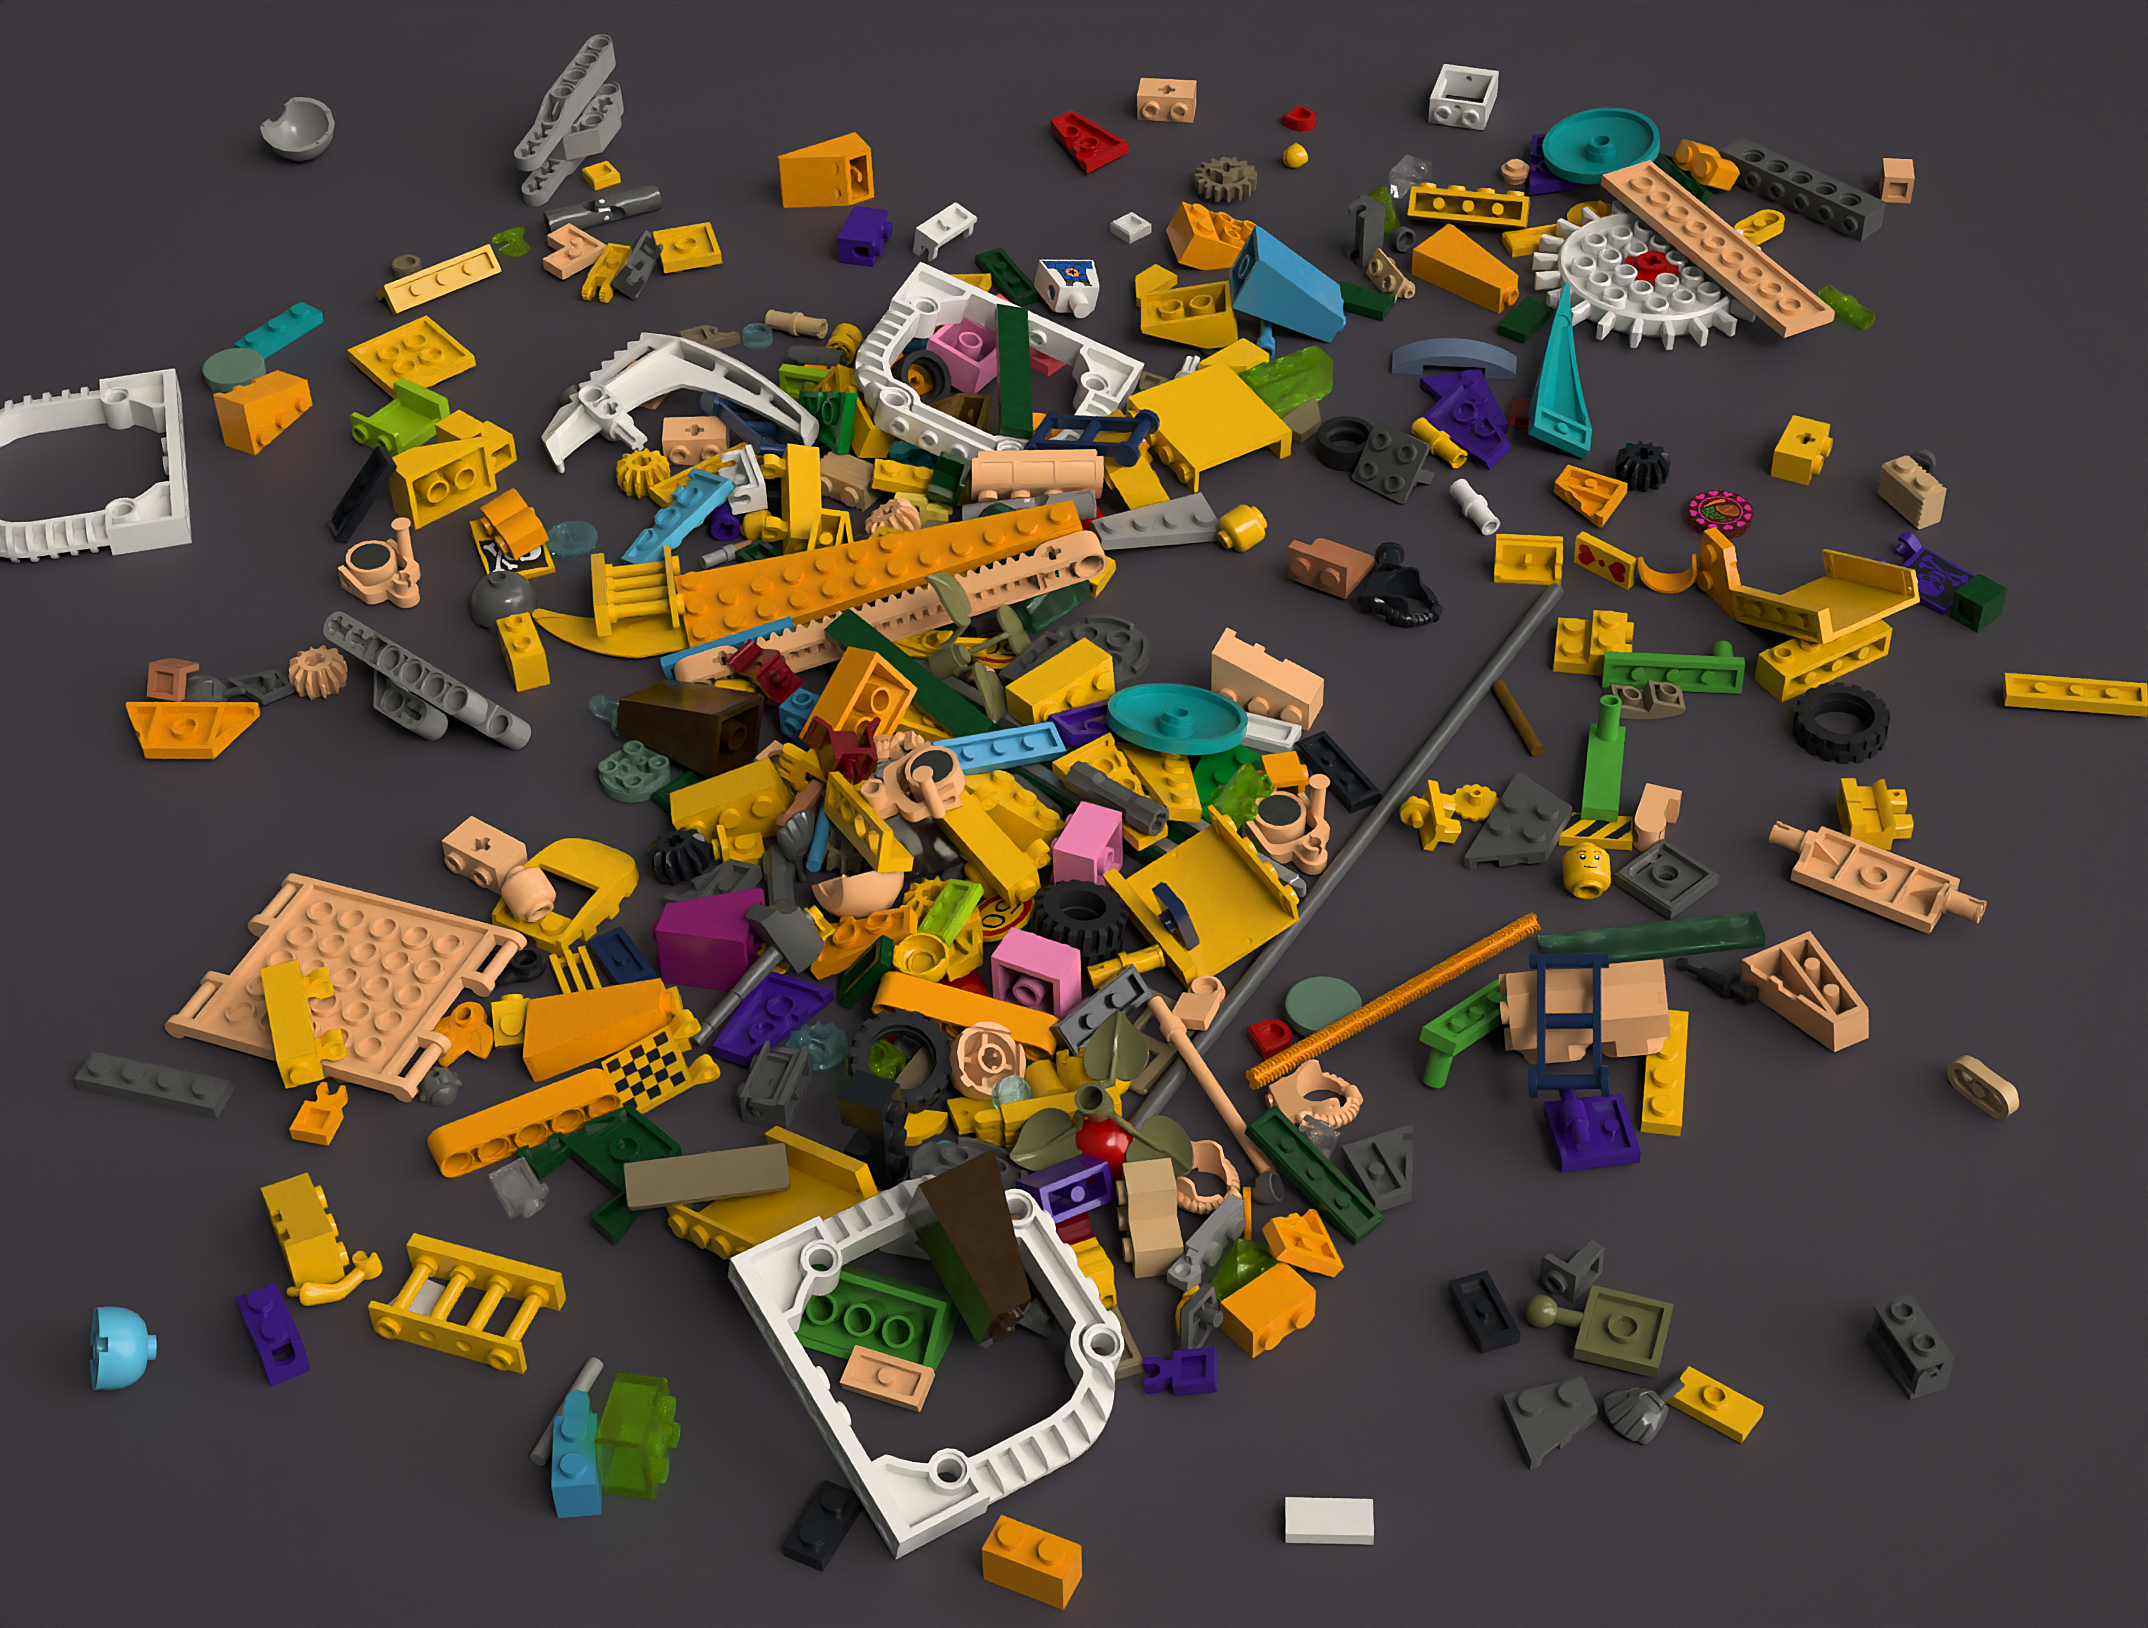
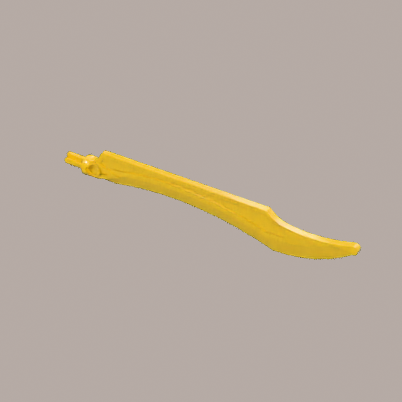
(656, 635)

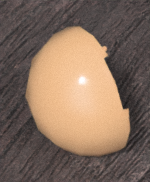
(859, 893)

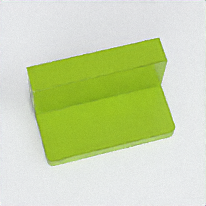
(799, 378)

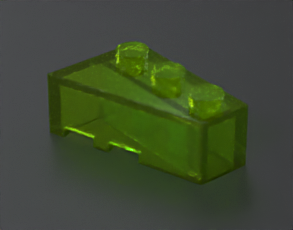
(1291, 379)

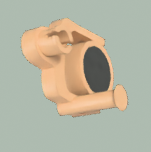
(374, 571)
(932, 777)
(1281, 827)

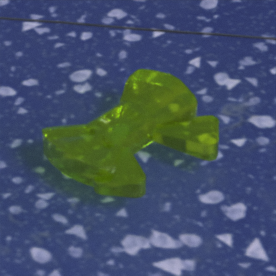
(516, 245)

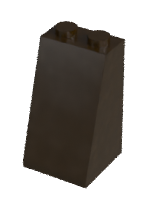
(694, 724)
(973, 1245)

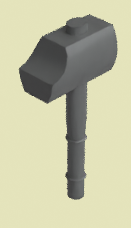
(790, 942)

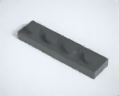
(154, 1084)

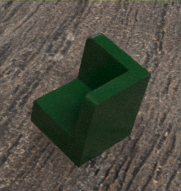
(948, 479)
(1978, 603)

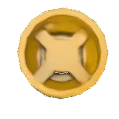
(846, 338)

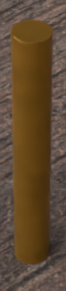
(1518, 718)

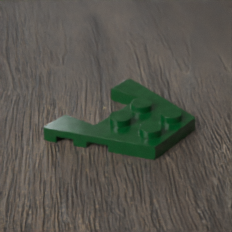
(602, 1150)

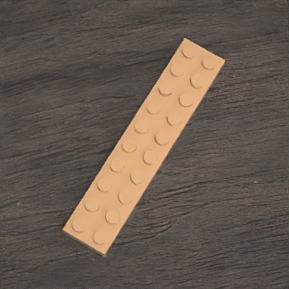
(1718, 249)

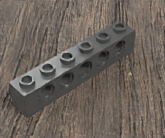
(1805, 189)

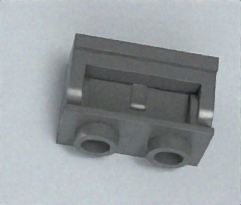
(774, 1086)
(1910, 1347)

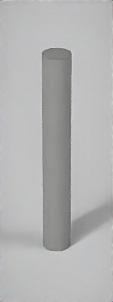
(583, 1382)

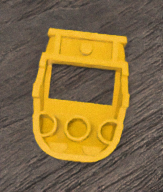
(586, 863)

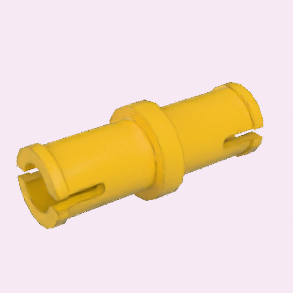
(1439, 443)
(1143, 960)

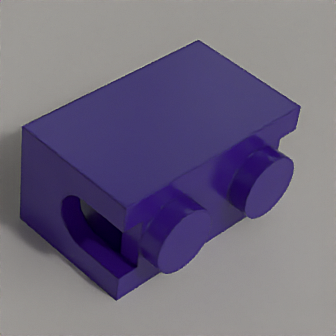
(864, 236)
(1064, 1188)
(269, 1330)

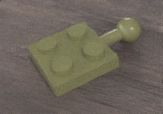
(1614, 1329)

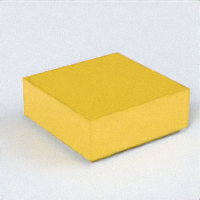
(601, 175)

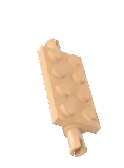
(1875, 878)

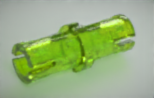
(1847, 307)

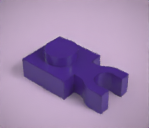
(1188, 1373)

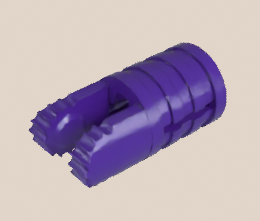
(724, 524)

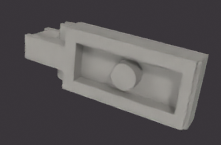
(1208, 1243)

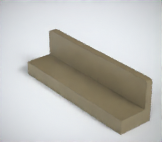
(706, 1176)

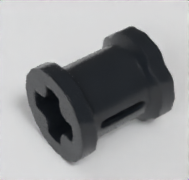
(1394, 556)

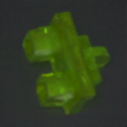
(1239, 795)

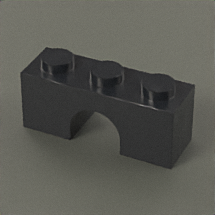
(876, 1112)

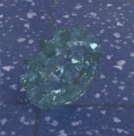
(563, 539)
(833, 1040)

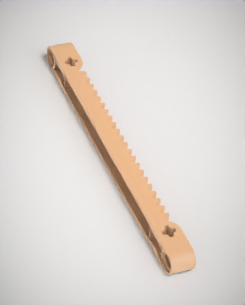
(1074, 556)

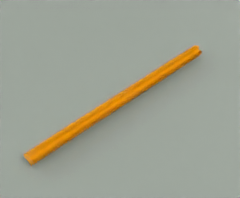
(1391, 1001)

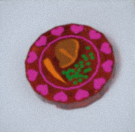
(1722, 510)

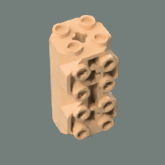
(1632, 1010)

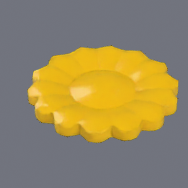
(1475, 802)

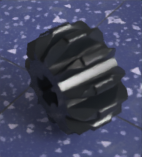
(1642, 466)
(679, 855)

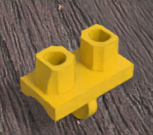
(1432, 816)

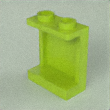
(404, 421)

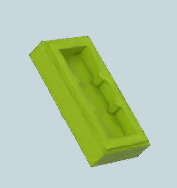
(951, 909)

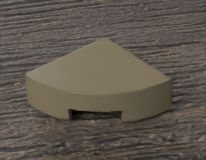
(1149, 380)

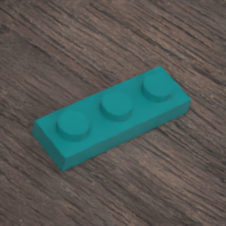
(282, 329)

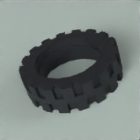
(1846, 700)
(914, 1027)

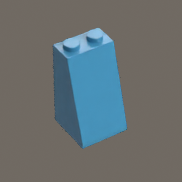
(1285, 288)

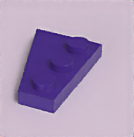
(1541, 178)
(1441, 384)
(1469, 424)
(1083, 724)
(770, 1015)

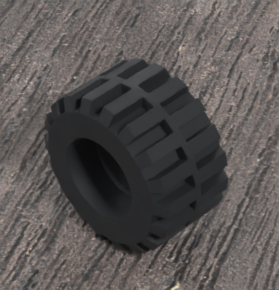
(1083, 918)

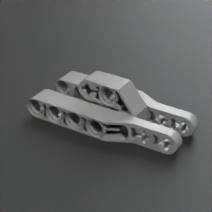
(573, 121)
(402, 672)

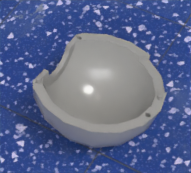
(301, 130)

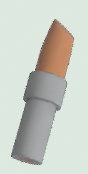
(724, 554)

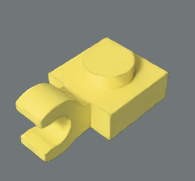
(926, 510)

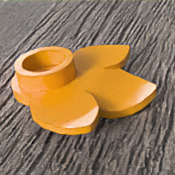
(466, 1034)

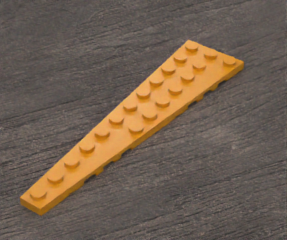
(858, 572)

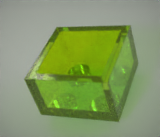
(636, 1436)

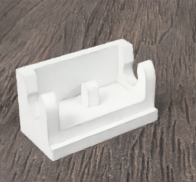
(942, 229)
(747, 479)

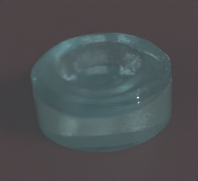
(757, 336)
(1010, 1090)

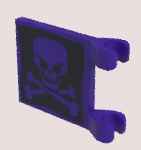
(1935, 575)

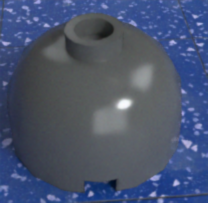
(499, 597)

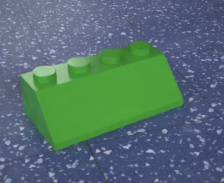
(880, 1316)

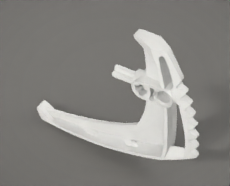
(608, 397)

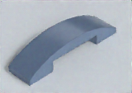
(1457, 353)

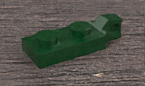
(1682, 177)

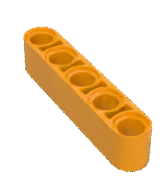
(961, 1009)
(522, 1122)

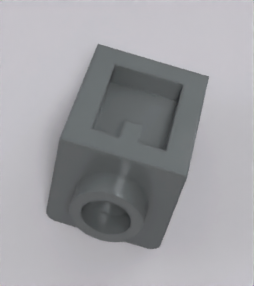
(1576, 1274)

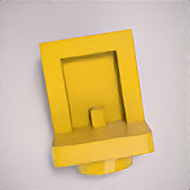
(509, 1021)

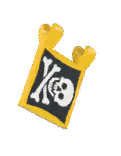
(531, 565)

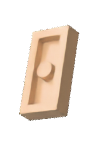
(887, 1378)

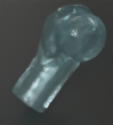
(606, 710)

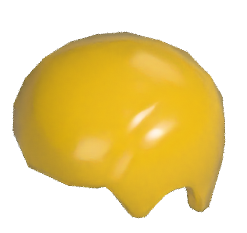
(921, 957)

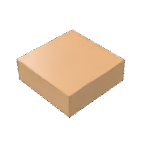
(1196, 1010)

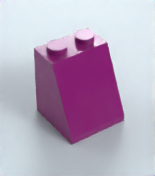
(707, 940)

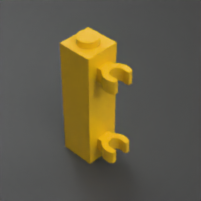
(799, 496)
(990, 849)
(292, 1024)

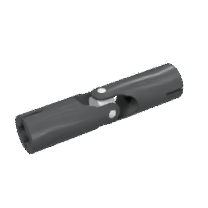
(624, 204)

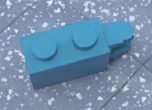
(575, 1465)

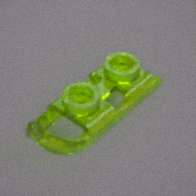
(1391, 214)

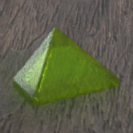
(1243, 1264)

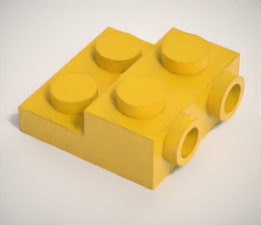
(1583, 642)

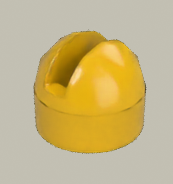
(1295, 156)

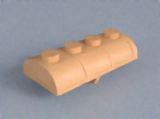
(1034, 473)

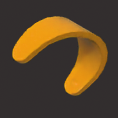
(1665, 582)

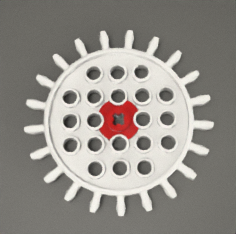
(1632, 281)

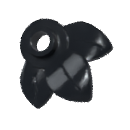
(524, 965)

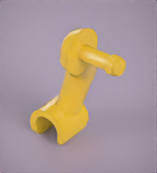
(316, 1293)

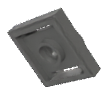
(1669, 898)

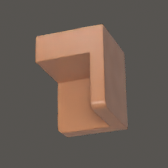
(168, 678)

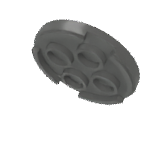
(1118, 638)
(939, 1158)

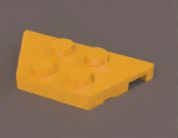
(189, 728)

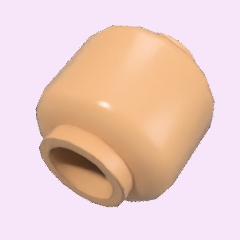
(528, 893)

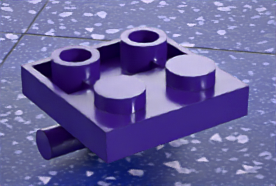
(1591, 1131)

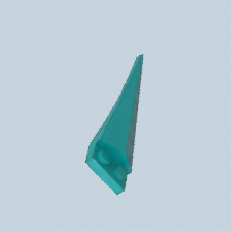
(1557, 402)

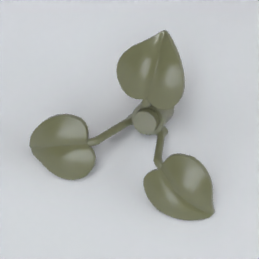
(954, 658)
(1111, 1054)

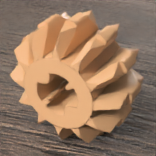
(896, 515)
(318, 672)

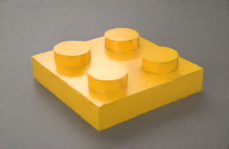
(687, 247)

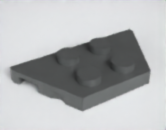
(1521, 826)

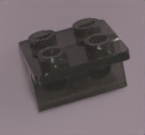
(926, 843)

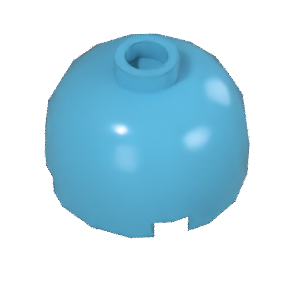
(119, 1348)

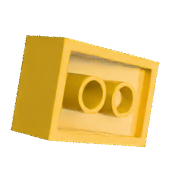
(1191, 315)
(441, 479)

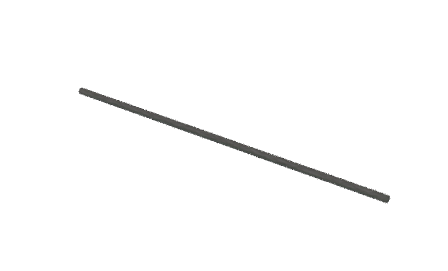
(1349, 854)

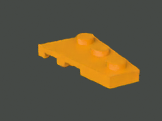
(856, 936)

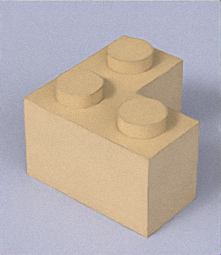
(1149, 1216)

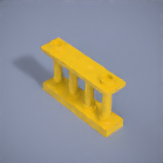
(634, 590)
(463, 1269)

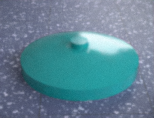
(1599, 143)
(1177, 719)

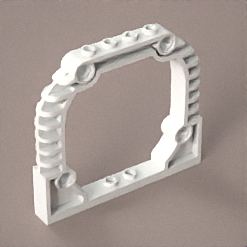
(938, 299)
(128, 525)
(906, 1496)

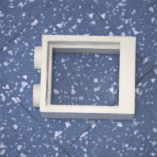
(1454, 82)

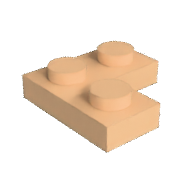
(574, 251)

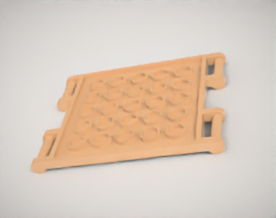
(389, 970)

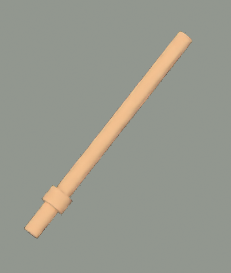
(1175, 1033)

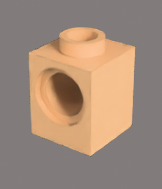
(1896, 180)

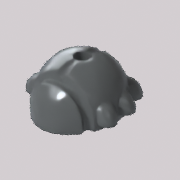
(439, 1086)

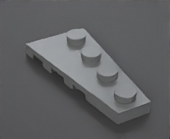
(1160, 524)

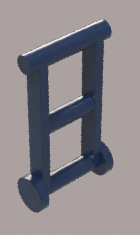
(748, 430)
(1125, 452)
(1601, 1073)

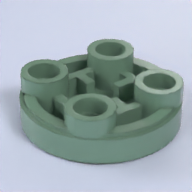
(232, 368)
(634, 773)
(1318, 1003)

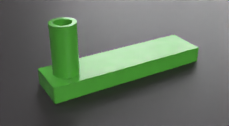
(1692, 672)
(1604, 763)
(1459, 1029)

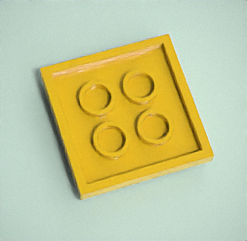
(412, 351)

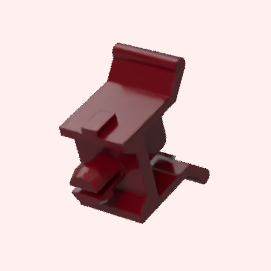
(768, 672)
(843, 750)

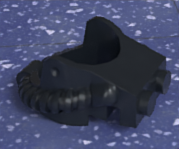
(1389, 594)

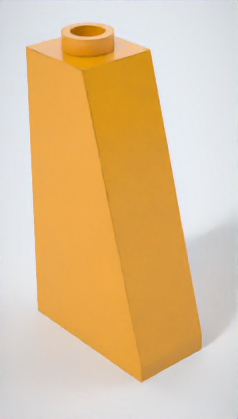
(1465, 269)
(592, 1024)

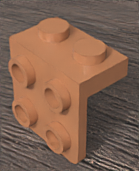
(1327, 566)

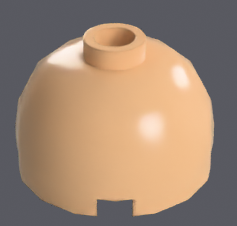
(982, 1058)

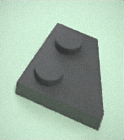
(725, 878)
(1383, 1166)
(1549, 1416)

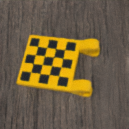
(655, 1067)

